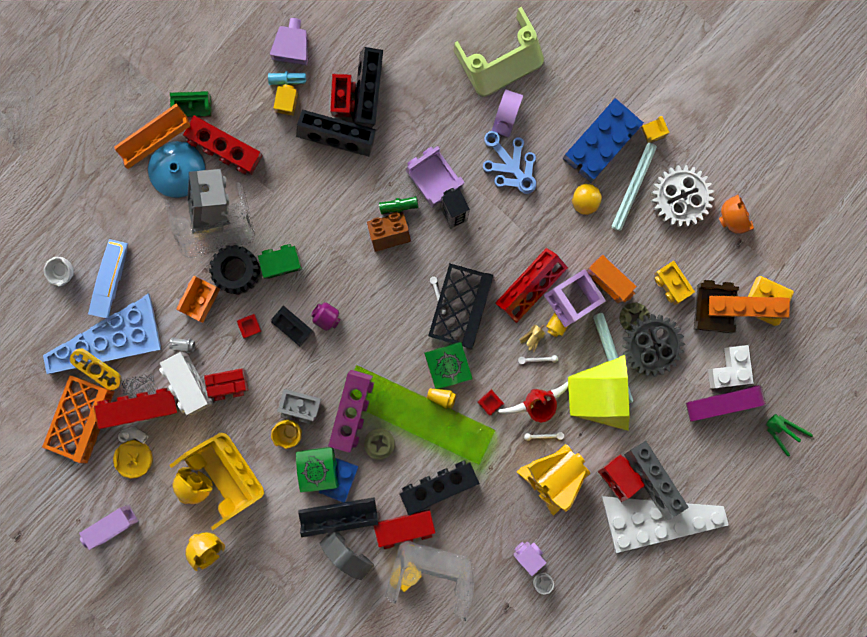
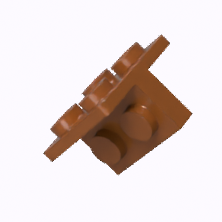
(388, 231)

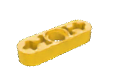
(87, 356)

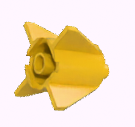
(556, 478)

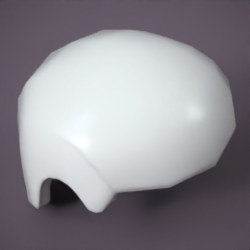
(58, 271)

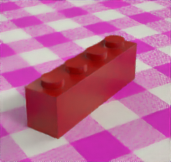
(134, 409)

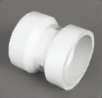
(546, 584)

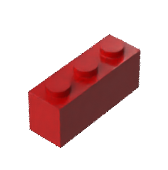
(404, 529)

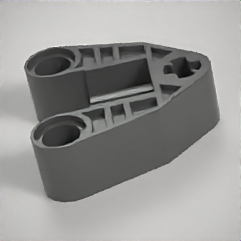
(344, 557)

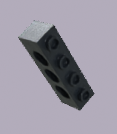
(367, 87)
(335, 133)
(454, 207)
(450, 489)

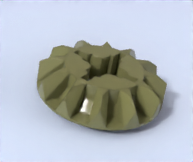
(625, 317)
(383, 452)

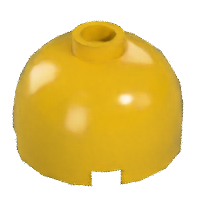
(191, 487)
(203, 550)

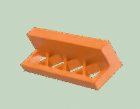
(152, 136)

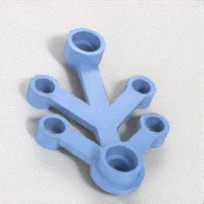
(511, 165)

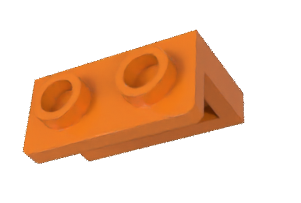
(198, 299)

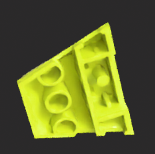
(601, 394)

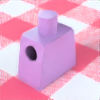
(291, 44)

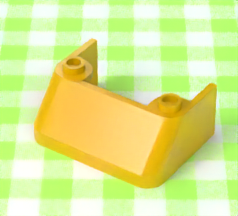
(227, 472)

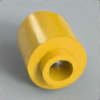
(555, 326)

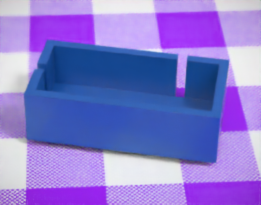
(603, 140)

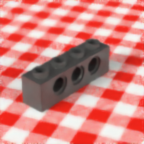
(656, 481)

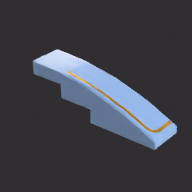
(108, 278)

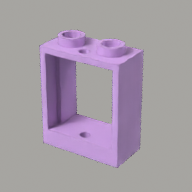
(558, 299)
(108, 527)

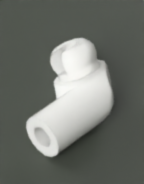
(132, 433)

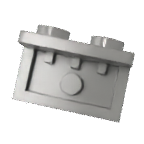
(299, 405)

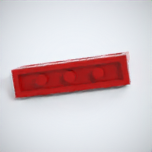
(529, 282)

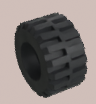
(218, 269)

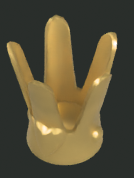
(535, 335)

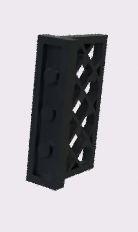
(477, 309)

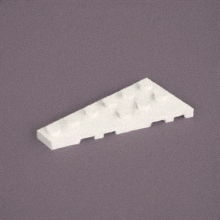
(641, 524)

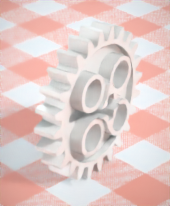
(675, 181)

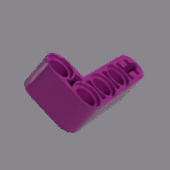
(726, 403)

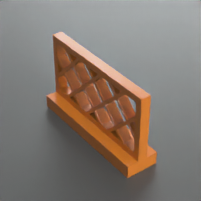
(90, 432)

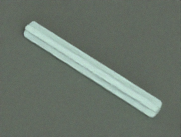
(634, 187)
(607, 341)

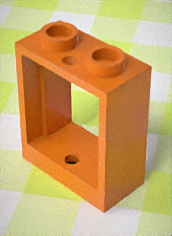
(611, 280)

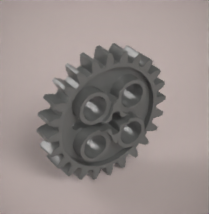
(669, 339)

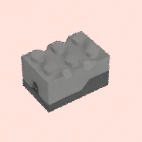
(207, 198)

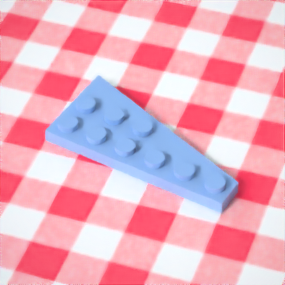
(120, 336)

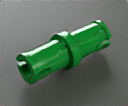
(398, 205)

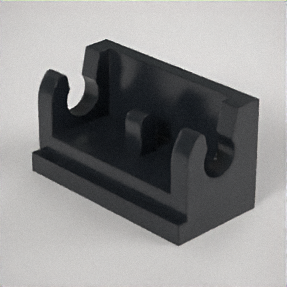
(291, 326)

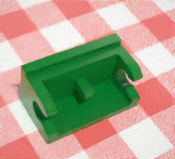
(192, 103)

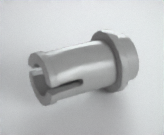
(182, 344)

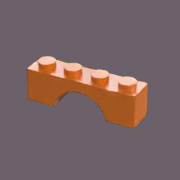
(749, 307)

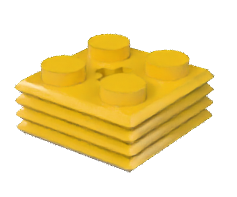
(766, 288)

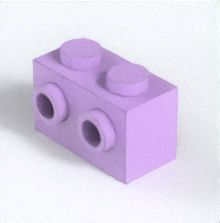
(529, 557)

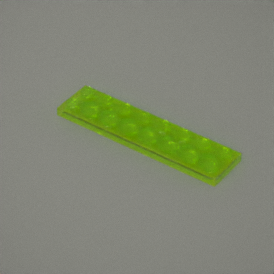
(427, 419)

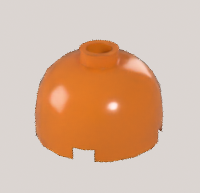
(735, 216)

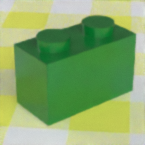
(279, 262)

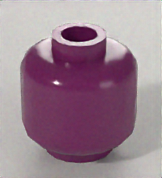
(325, 316)

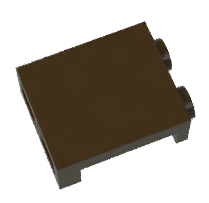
(702, 320)

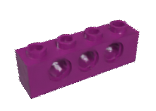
(339, 438)

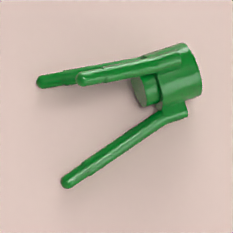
(778, 424)

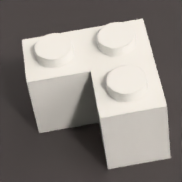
(737, 369)

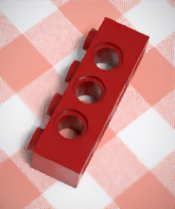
(199, 127)

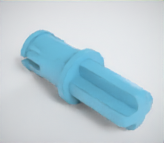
(286, 78)

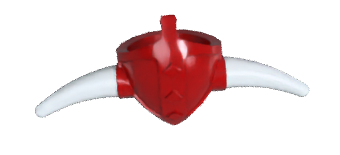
(539, 404)

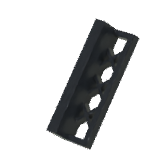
(338, 517)

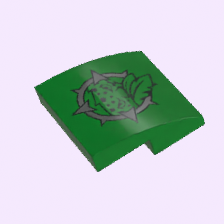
(448, 365)
(316, 469)

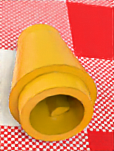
(442, 397)

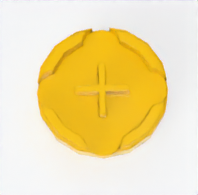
(132, 459)

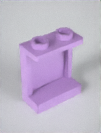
(433, 175)

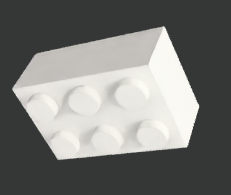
(185, 383)

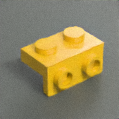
(674, 283)

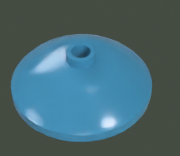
(174, 182)

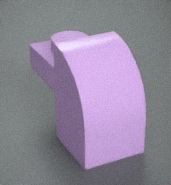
(507, 113)

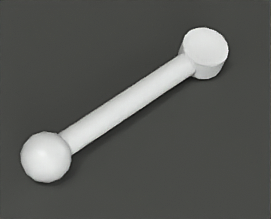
(433, 280)
(522, 360)
(559, 435)

